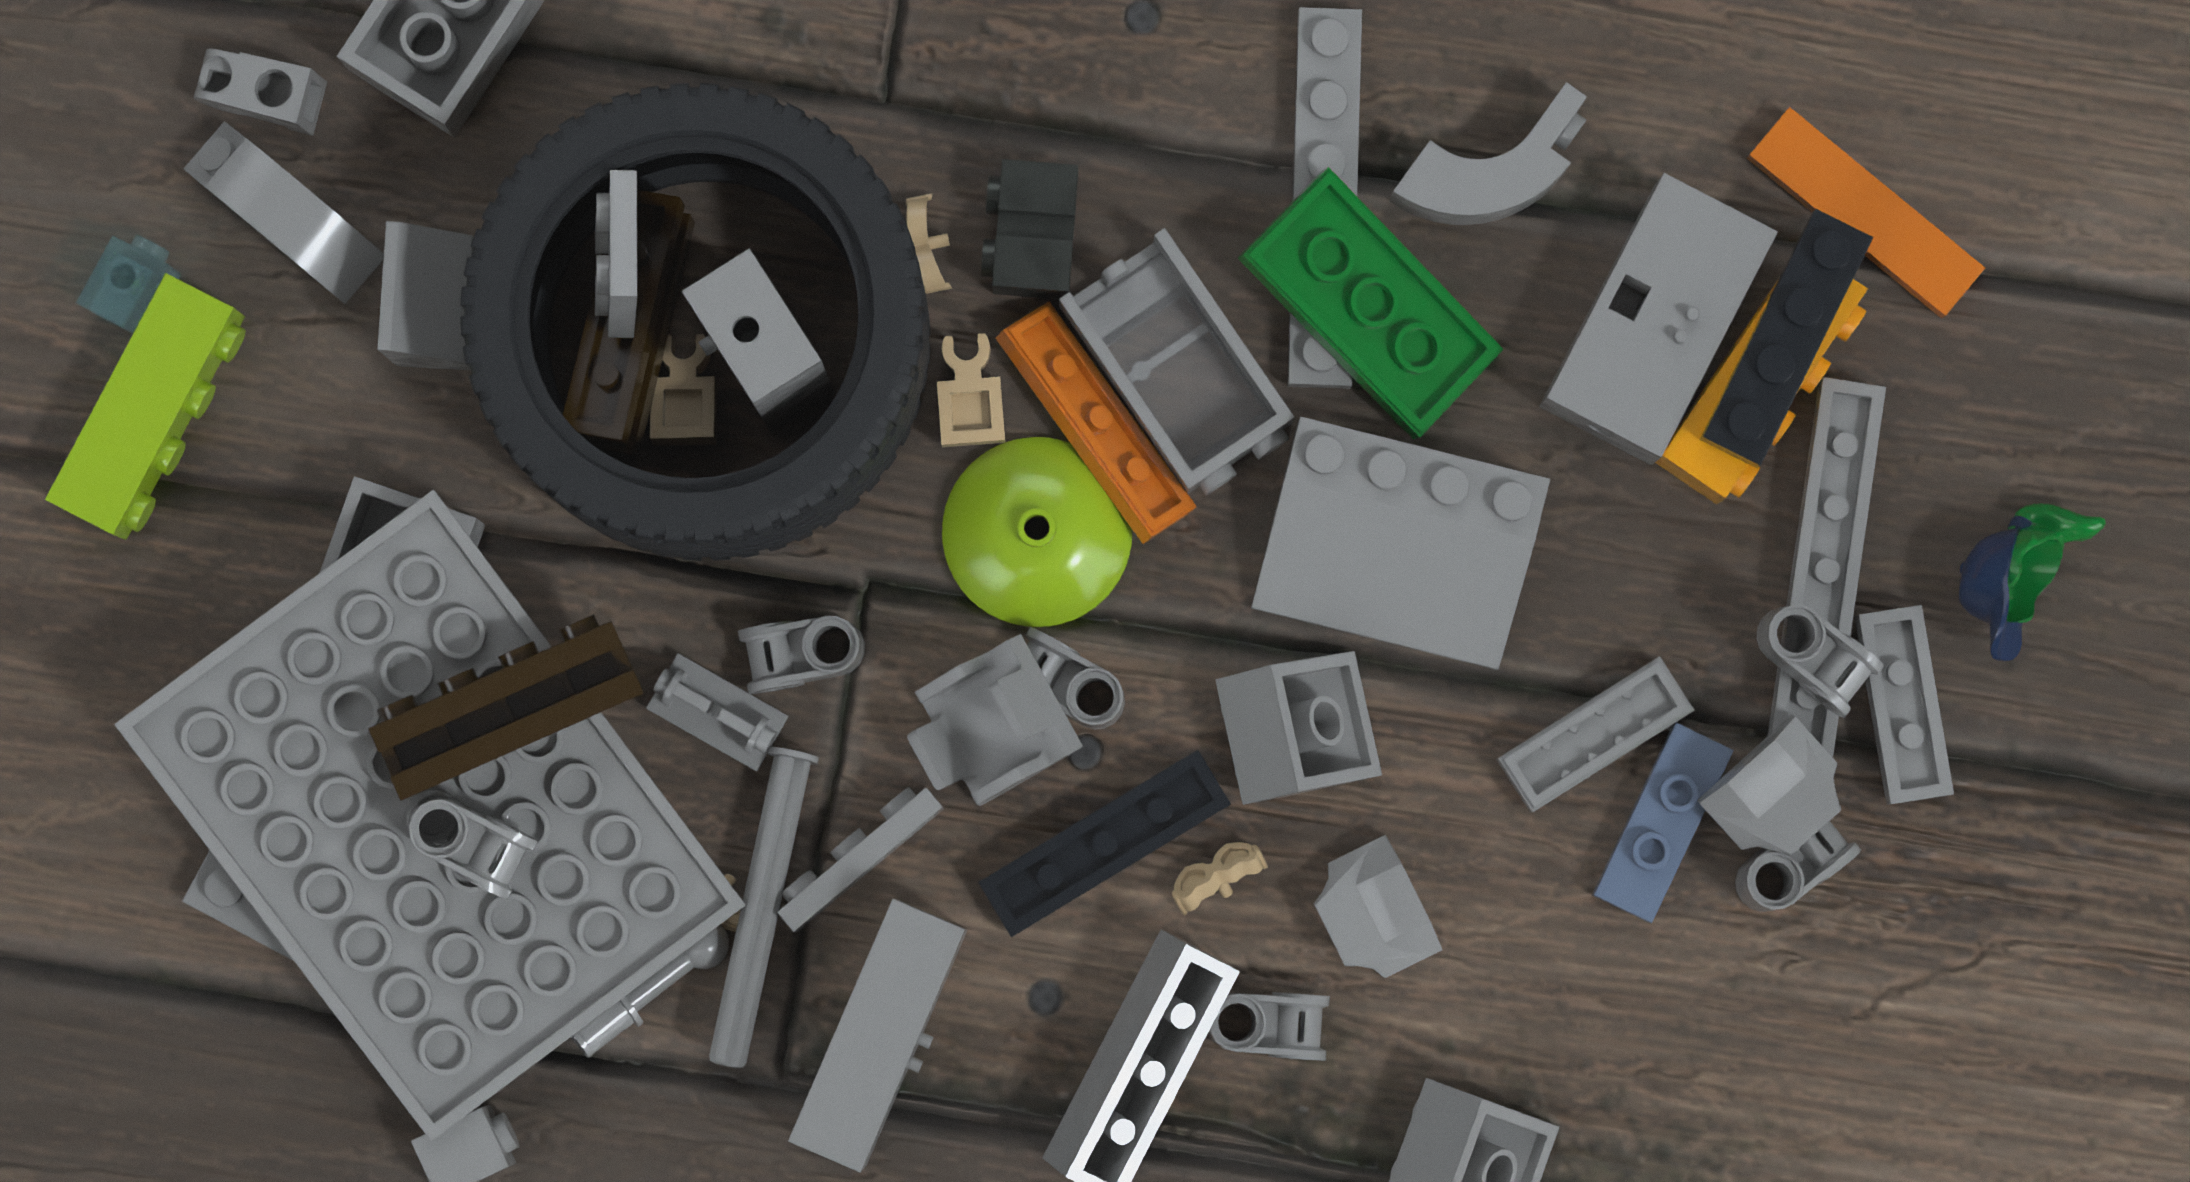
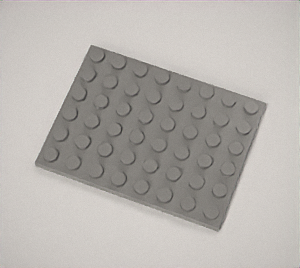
(298, 808)

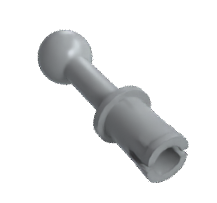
(702, 955)

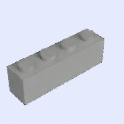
(1141, 1063)

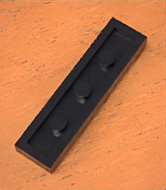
(1786, 338)
(1104, 843)

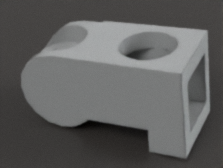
(261, 89)

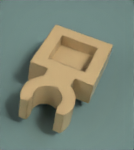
(684, 403)
(970, 404)

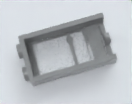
(1179, 365)

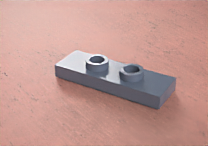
(1661, 823)

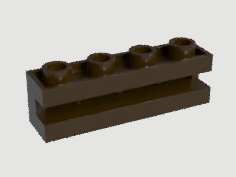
(619, 376)
(505, 709)

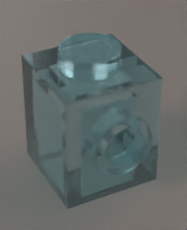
(125, 281)

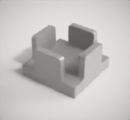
(992, 723)

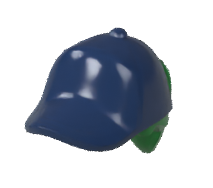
(2015, 566)

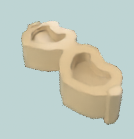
(917, 225)
(1204, 880)

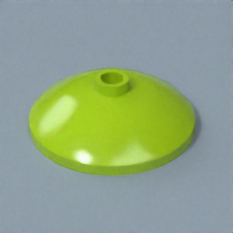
(1023, 577)

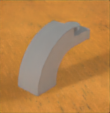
(1486, 190)
(285, 212)

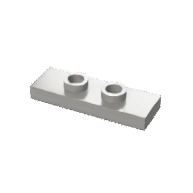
(1595, 734)

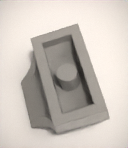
(1776, 792)
(1375, 911)

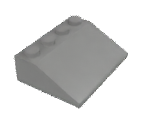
(1400, 543)

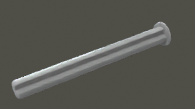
(762, 901)

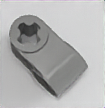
(796, 653)
(1827, 664)
(1068, 675)
(473, 845)
(1807, 867)
(1276, 1025)

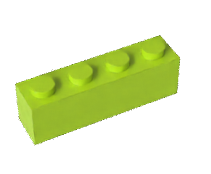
(147, 407)

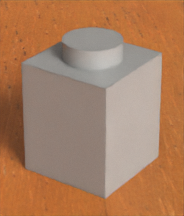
(469, 1149)

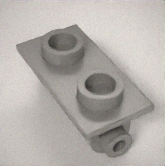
(716, 711)

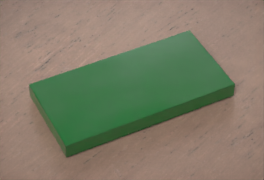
(1370, 303)

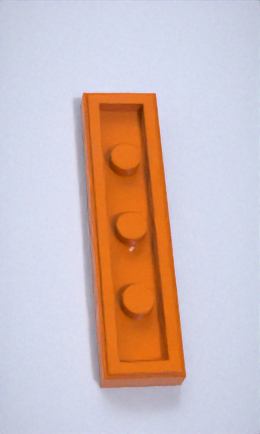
(1834, 183)
(1095, 422)

